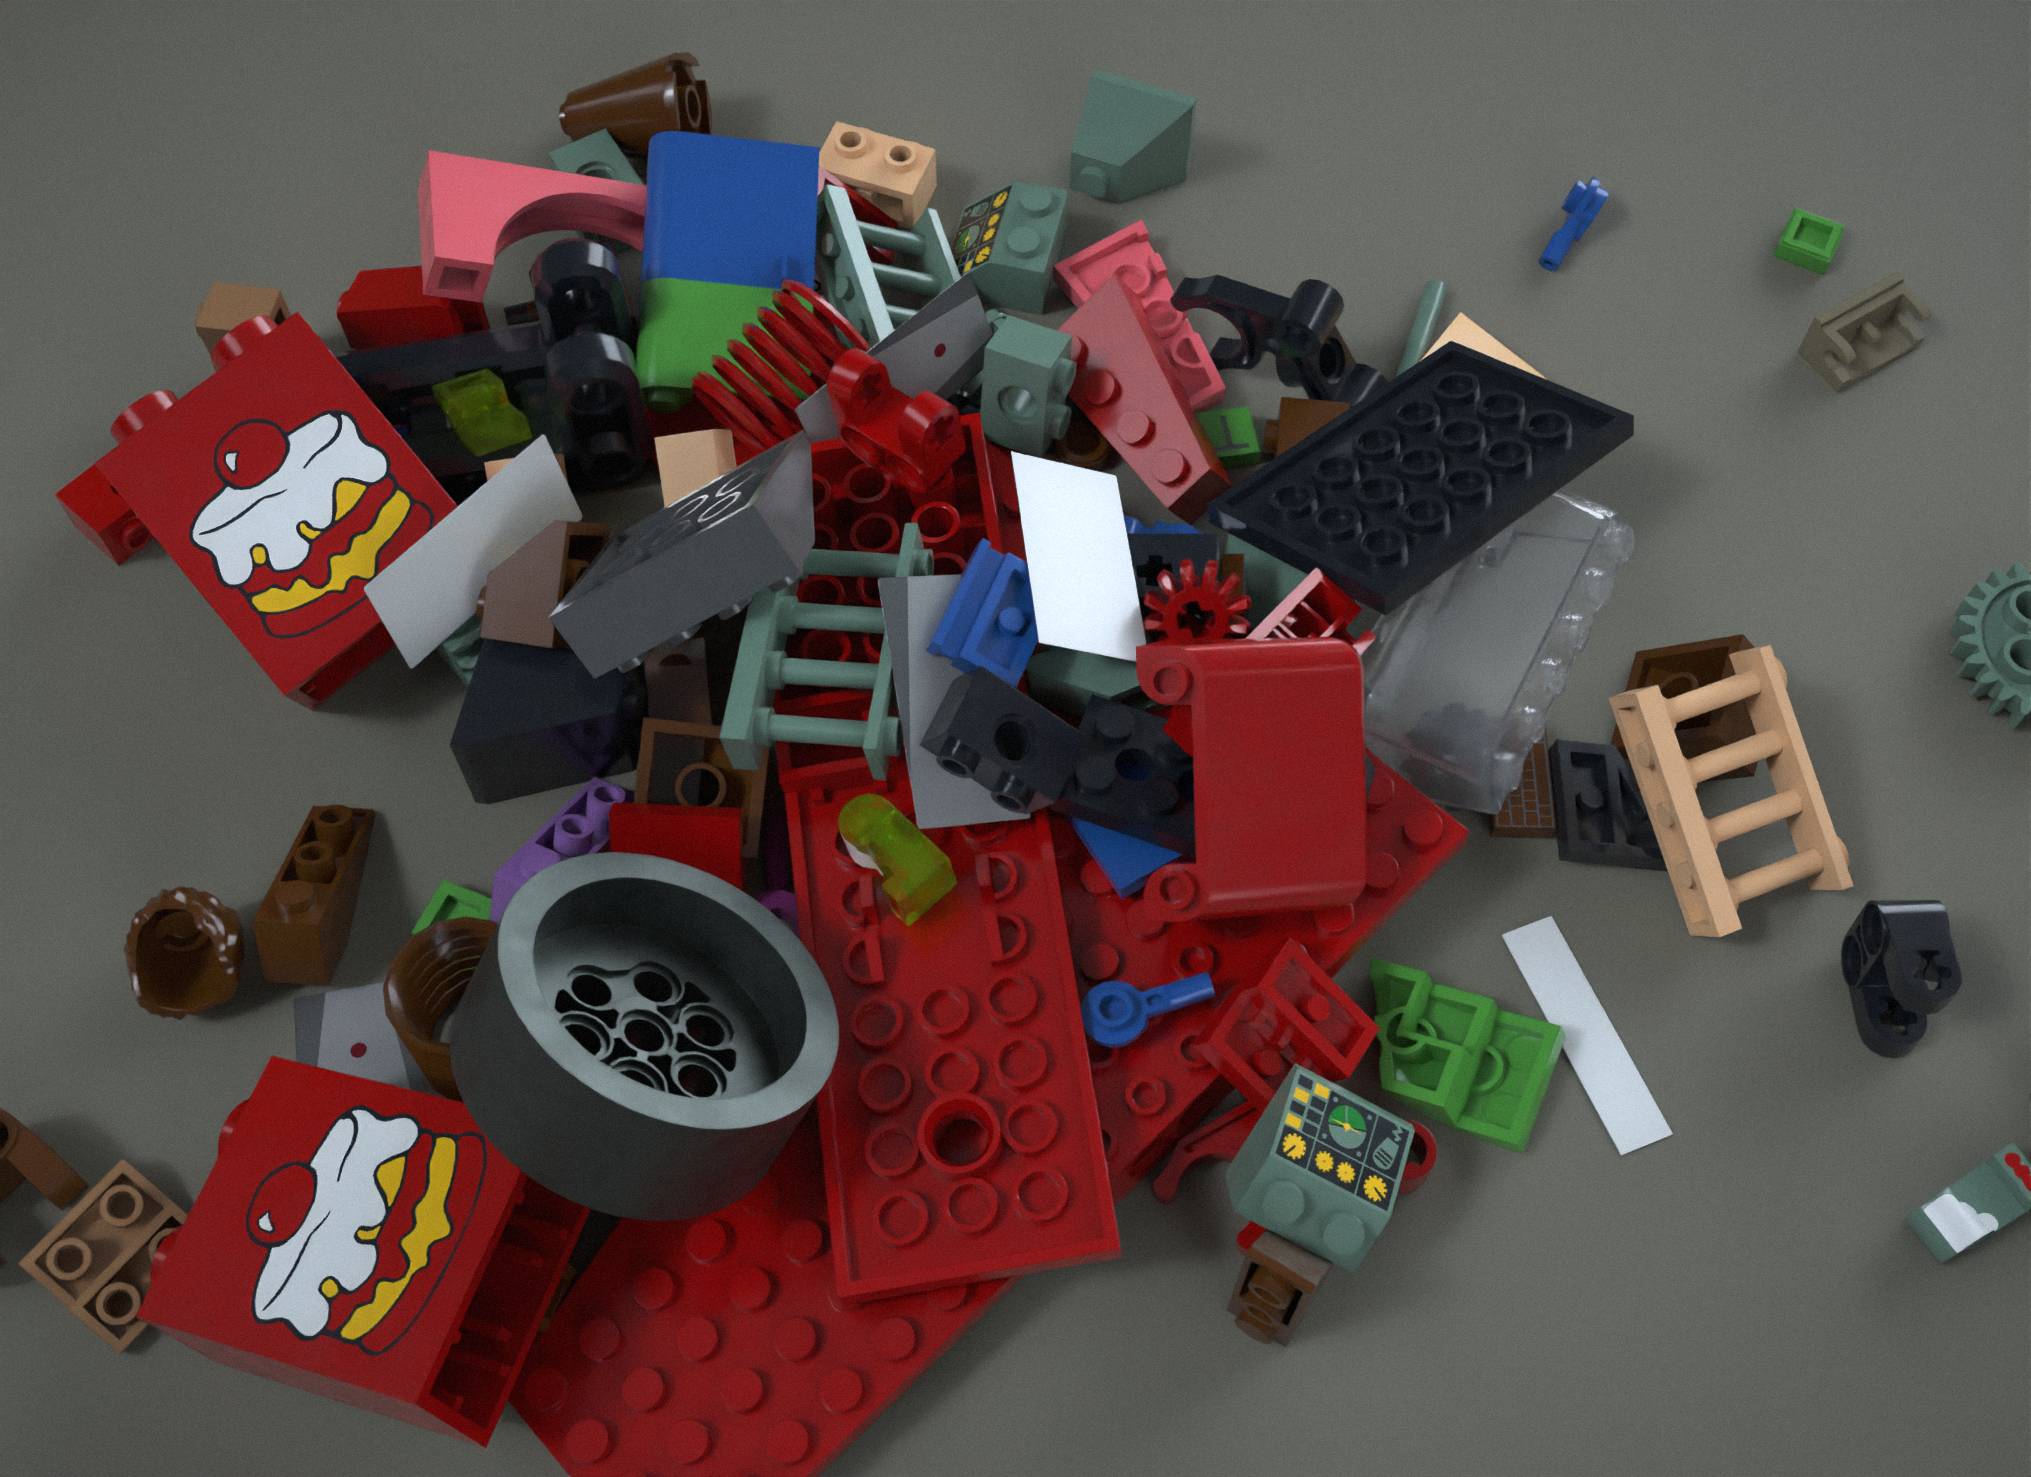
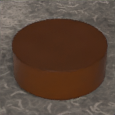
(1083, 446)

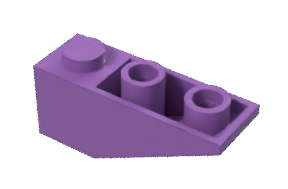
(572, 832)

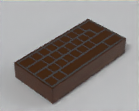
(1529, 808)

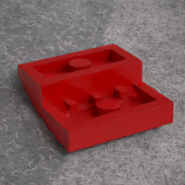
(686, 834)
(1283, 1017)

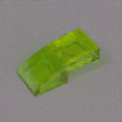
(481, 412)

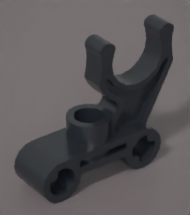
(1293, 329)

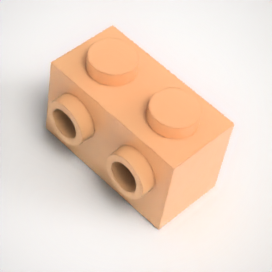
(882, 169)

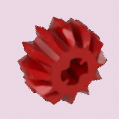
(1210, 596)

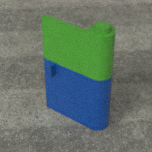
(717, 240)

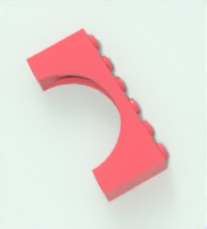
(483, 206)

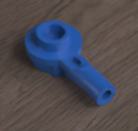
(1582, 207)
(1119, 1013)

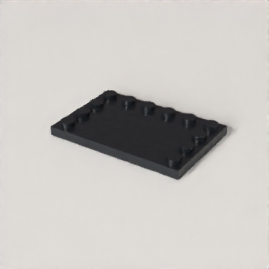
(1420, 474)

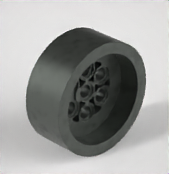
(642, 1036)

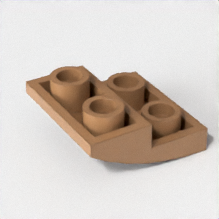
(104, 1253)

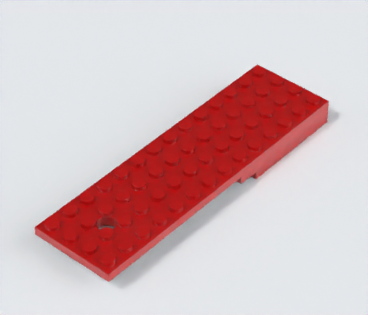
(966, 1004)

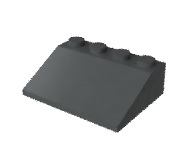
(693, 561)

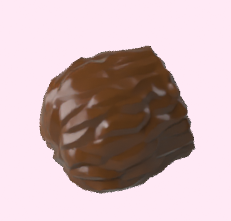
(184, 953)

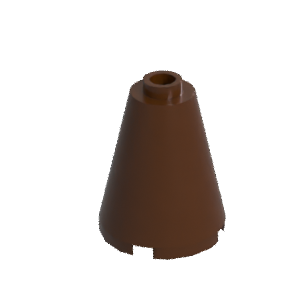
(641, 104)

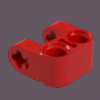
(887, 429)

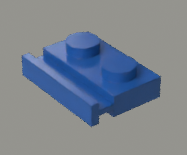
(989, 616)

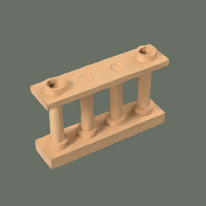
(1670, 782)

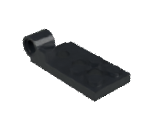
(1141, 809)

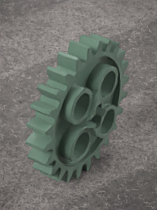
(1996, 641)

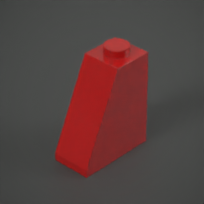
(391, 309)

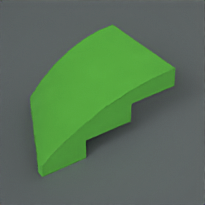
(1461, 1056)

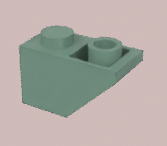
(1070, 677)

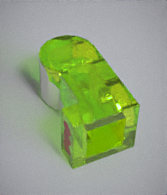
(887, 841)

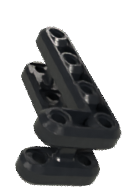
(565, 372)

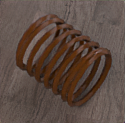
(423, 983)

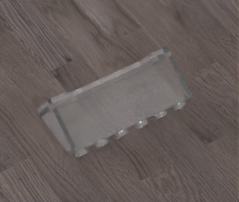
(1485, 648)

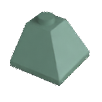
(1131, 138)

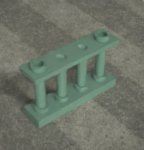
(853, 281)
(764, 665)

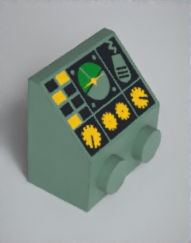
(1012, 244)
(1321, 1168)

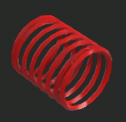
(794, 335)

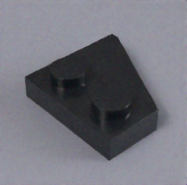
(1600, 808)

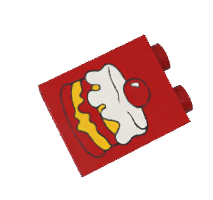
(279, 500)
(365, 1252)

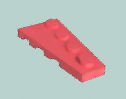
(1136, 264)

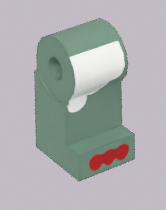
(1975, 1205)

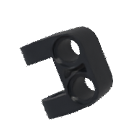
(1887, 966)

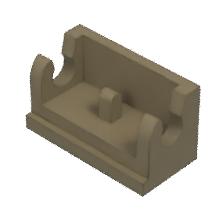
(1864, 332)

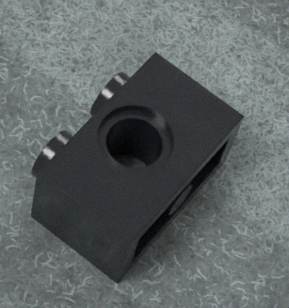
(1037, 741)

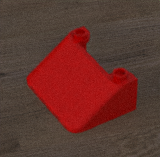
(1272, 775)

